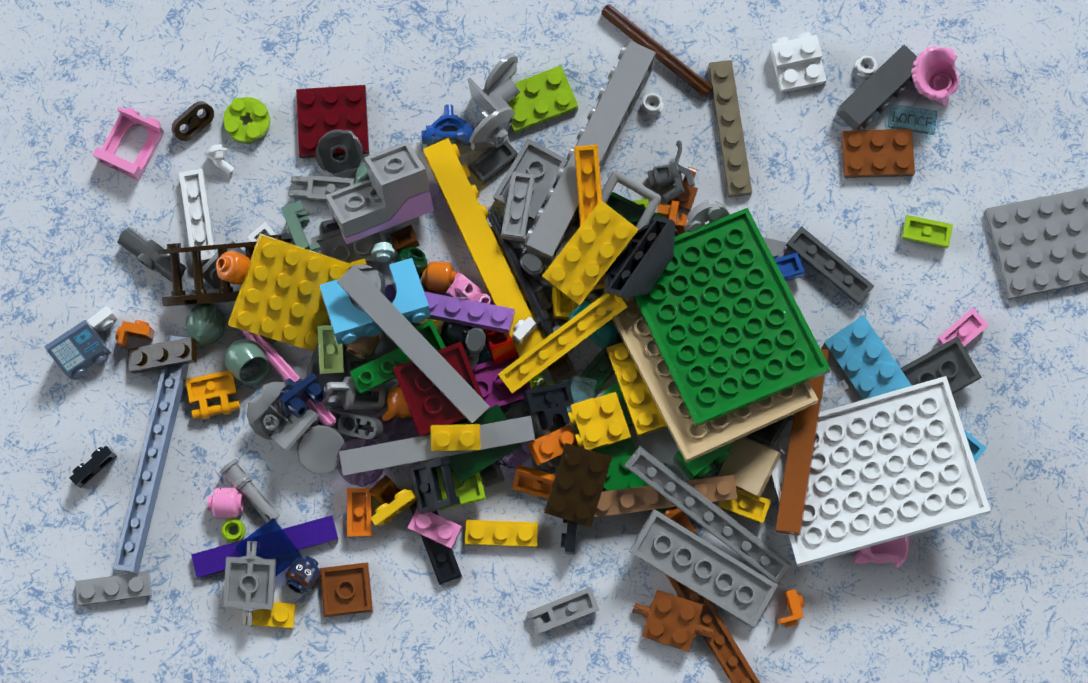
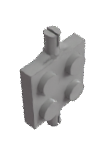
(249, 583)

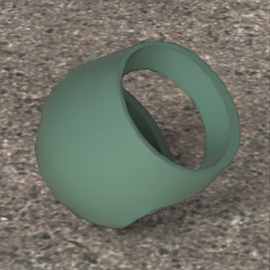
(241, 356)

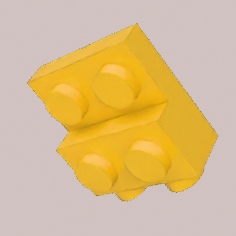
(599, 422)

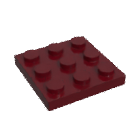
(331, 109)
(424, 399)

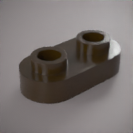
(193, 122)

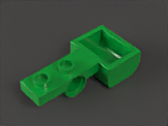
(381, 369)

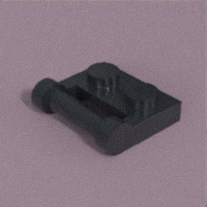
(427, 485)

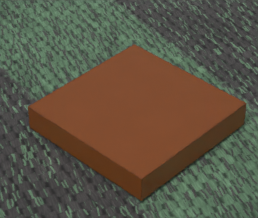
(346, 589)

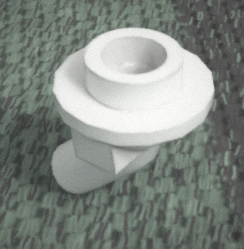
(216, 154)

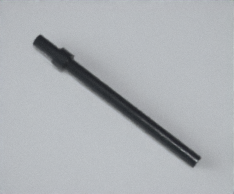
(541, 316)

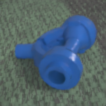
(434, 133)

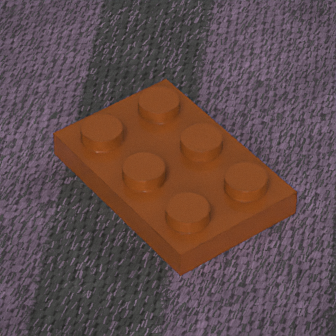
(877, 153)

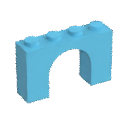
(351, 323)

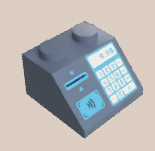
(78, 349)

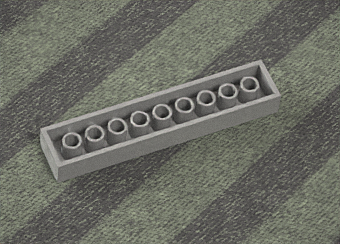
(603, 128)

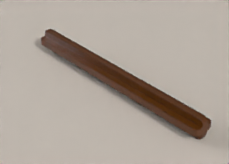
(662, 54)

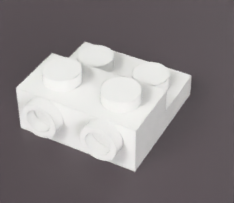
(798, 62)

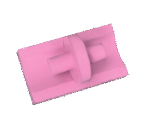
(465, 289)

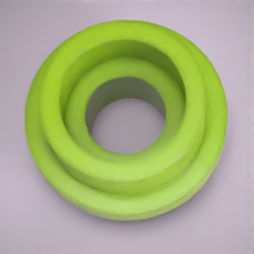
(225, 530)

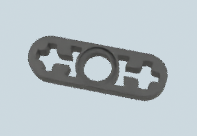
(359, 420)

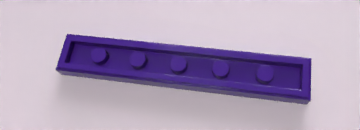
(302, 536)

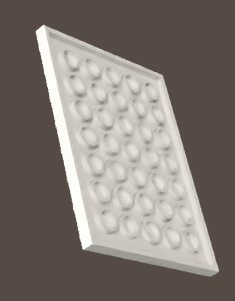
(884, 472)

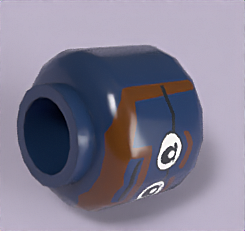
(303, 574)

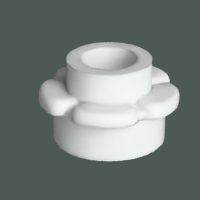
(870, 62)
(652, 98)

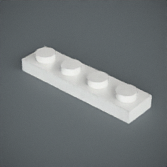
(197, 211)

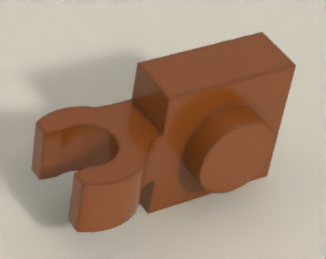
(687, 198)

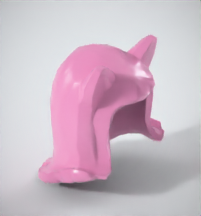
(936, 74)
(887, 552)

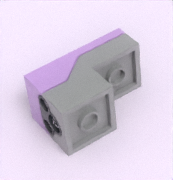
(391, 195)

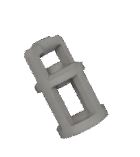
(347, 397)

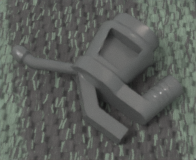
(666, 175)
(534, 268)
(474, 344)

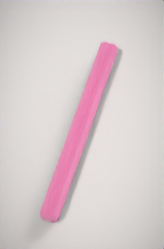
(286, 372)

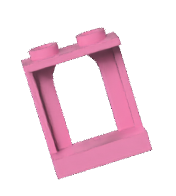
(127, 119)

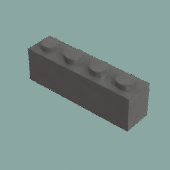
(878, 90)

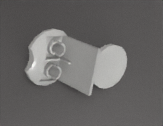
(493, 100)
(316, 445)

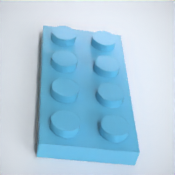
(866, 360)

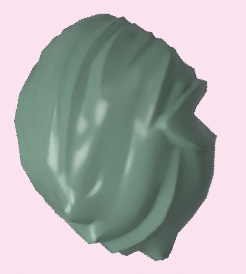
(205, 324)

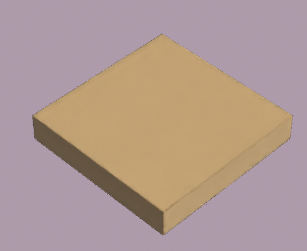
(750, 465)

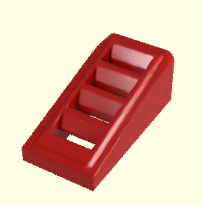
(499, 346)

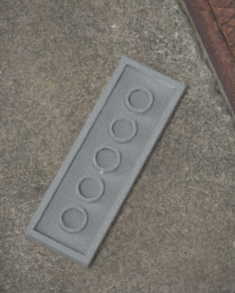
(703, 568)

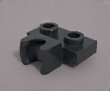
(550, 403)

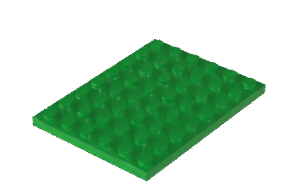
(728, 321)

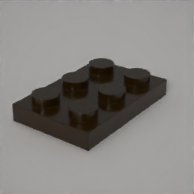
(578, 485)

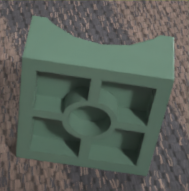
(294, 218)

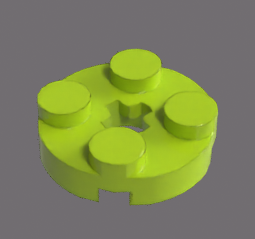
(253, 131)

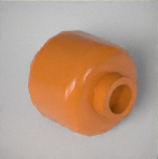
(232, 267)
(438, 276)

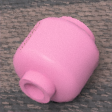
(226, 503)

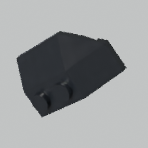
(642, 260)

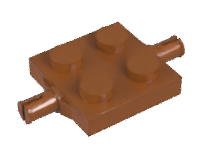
(673, 620)

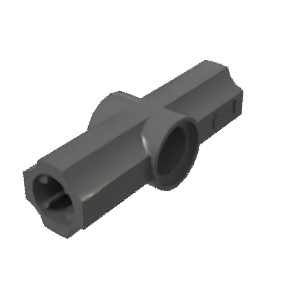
(147, 252)

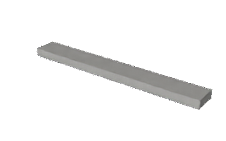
(413, 344)
(419, 448)
(708, 515)

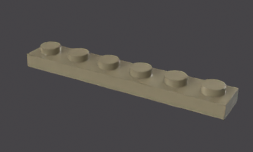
(730, 128)

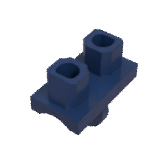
(300, 392)

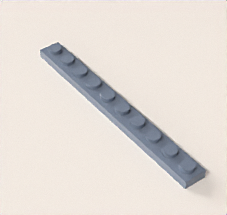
(150, 467)

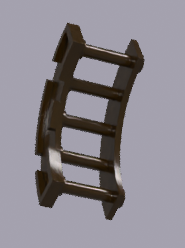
(200, 295)

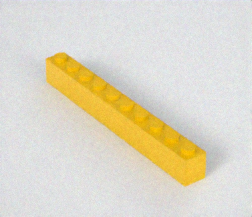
(479, 236)

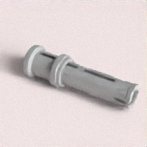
(243, 483)

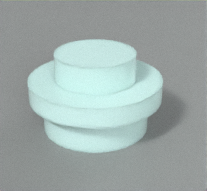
(382, 252)

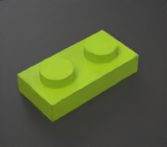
(927, 231)

